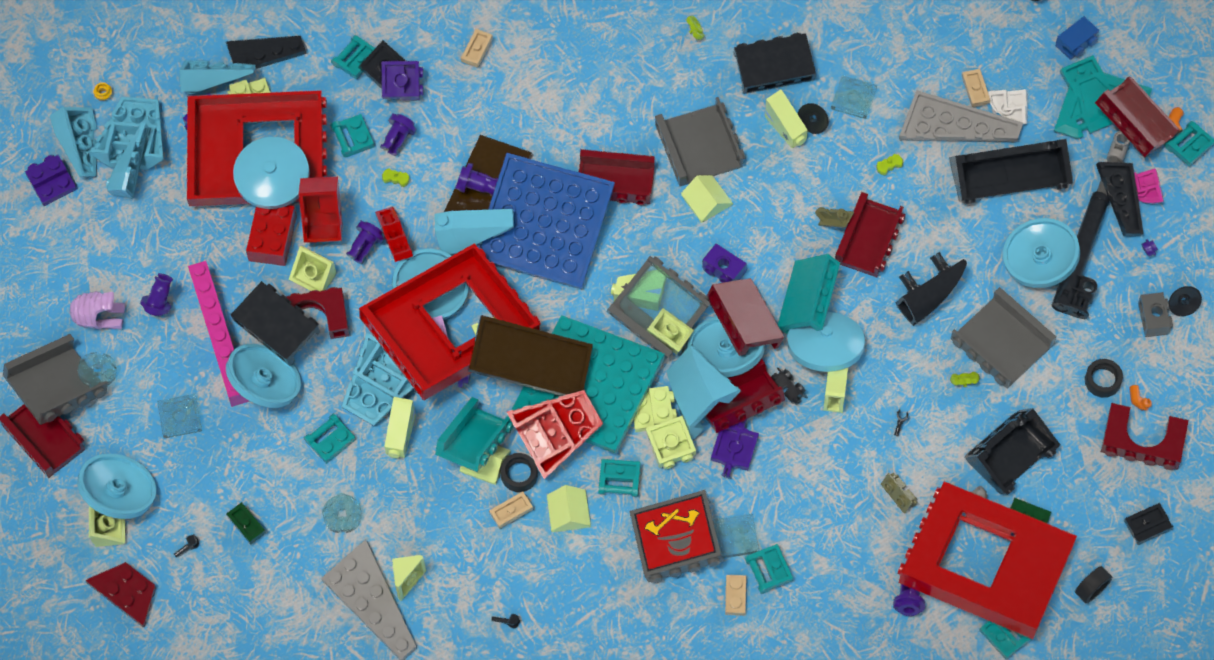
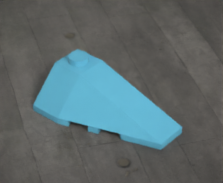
(200, 75)
(75, 132)
(126, 172)
(463, 228)

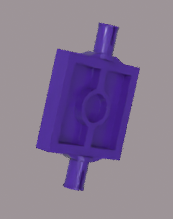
(734, 448)

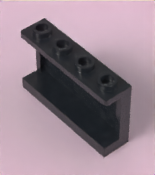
(774, 63)
(275, 322)

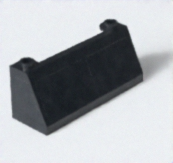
(1011, 170)

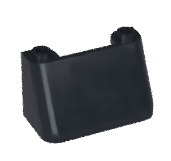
(1012, 449)

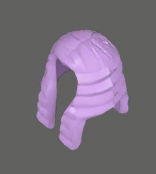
(87, 306)

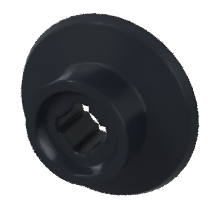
(817, 125)
(1187, 306)

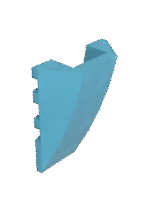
(122, 127)
(374, 383)
(698, 388)

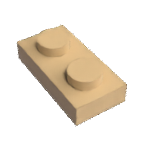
(476, 48)
(975, 87)
(511, 510)
(735, 595)

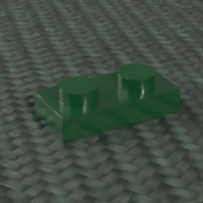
(1031, 510)
(246, 523)

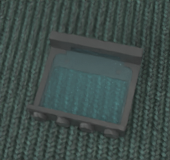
(651, 291)

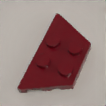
(125, 590)

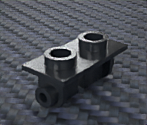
(794, 390)

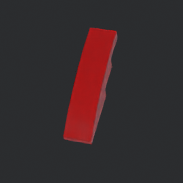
(394, 234)

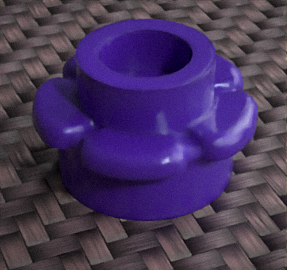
(1149, 248)

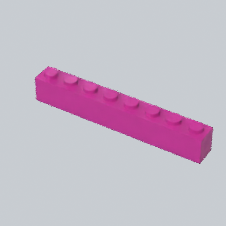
(215, 324)

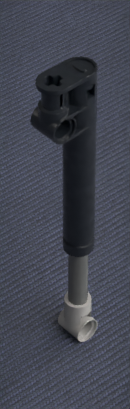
(1071, 291)

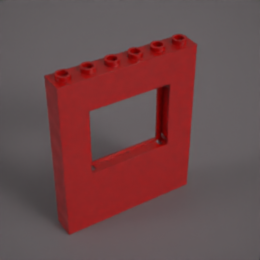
(217, 138)
(413, 336)
(1025, 574)

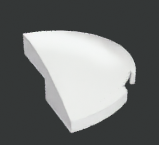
(1010, 104)

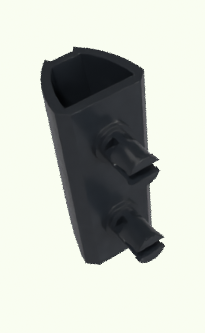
(927, 297)

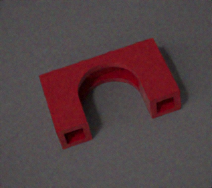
(329, 302)
(1118, 443)

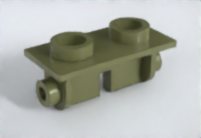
(833, 217)
(894, 487)

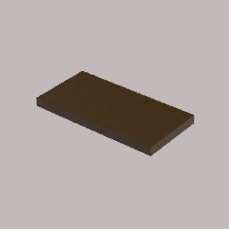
(487, 159)
(529, 357)

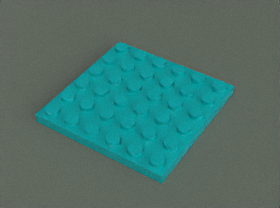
(614, 383)

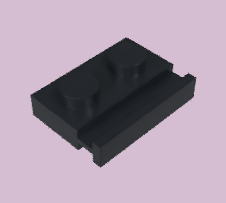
(1148, 523)

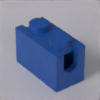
(1077, 38)

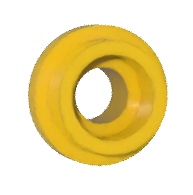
(102, 87)

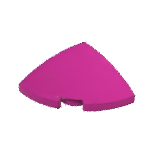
(1149, 187)

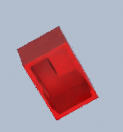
(320, 209)

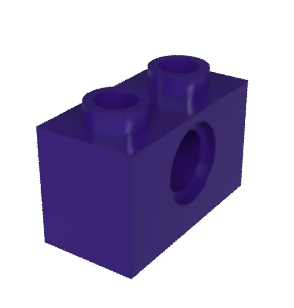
(719, 256)

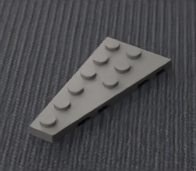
(944, 119)
(364, 591)

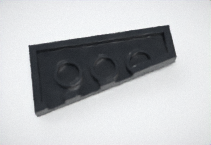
(265, 50)
(1122, 192)

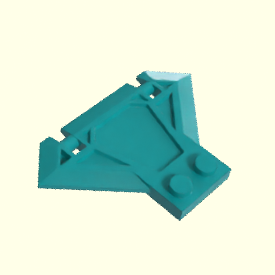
(1085, 85)

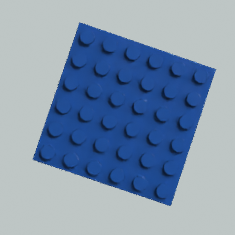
(554, 220)

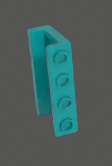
(809, 293)
(473, 436)

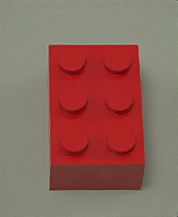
(271, 235)

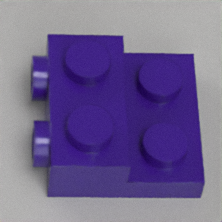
(402, 80)
(50, 179)

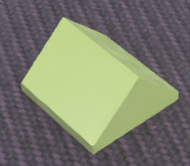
(705, 197)
(312, 270)
(670, 330)
(490, 472)
(568, 509)
(105, 529)
(407, 573)

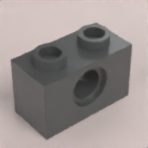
(1153, 324)

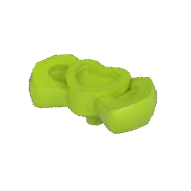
(695, 27)
(889, 164)
(395, 177)
(965, 378)

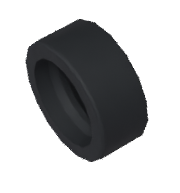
(1107, 365)
(519, 486)
(1093, 584)

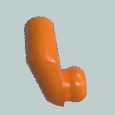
(1175, 115)
(1137, 400)

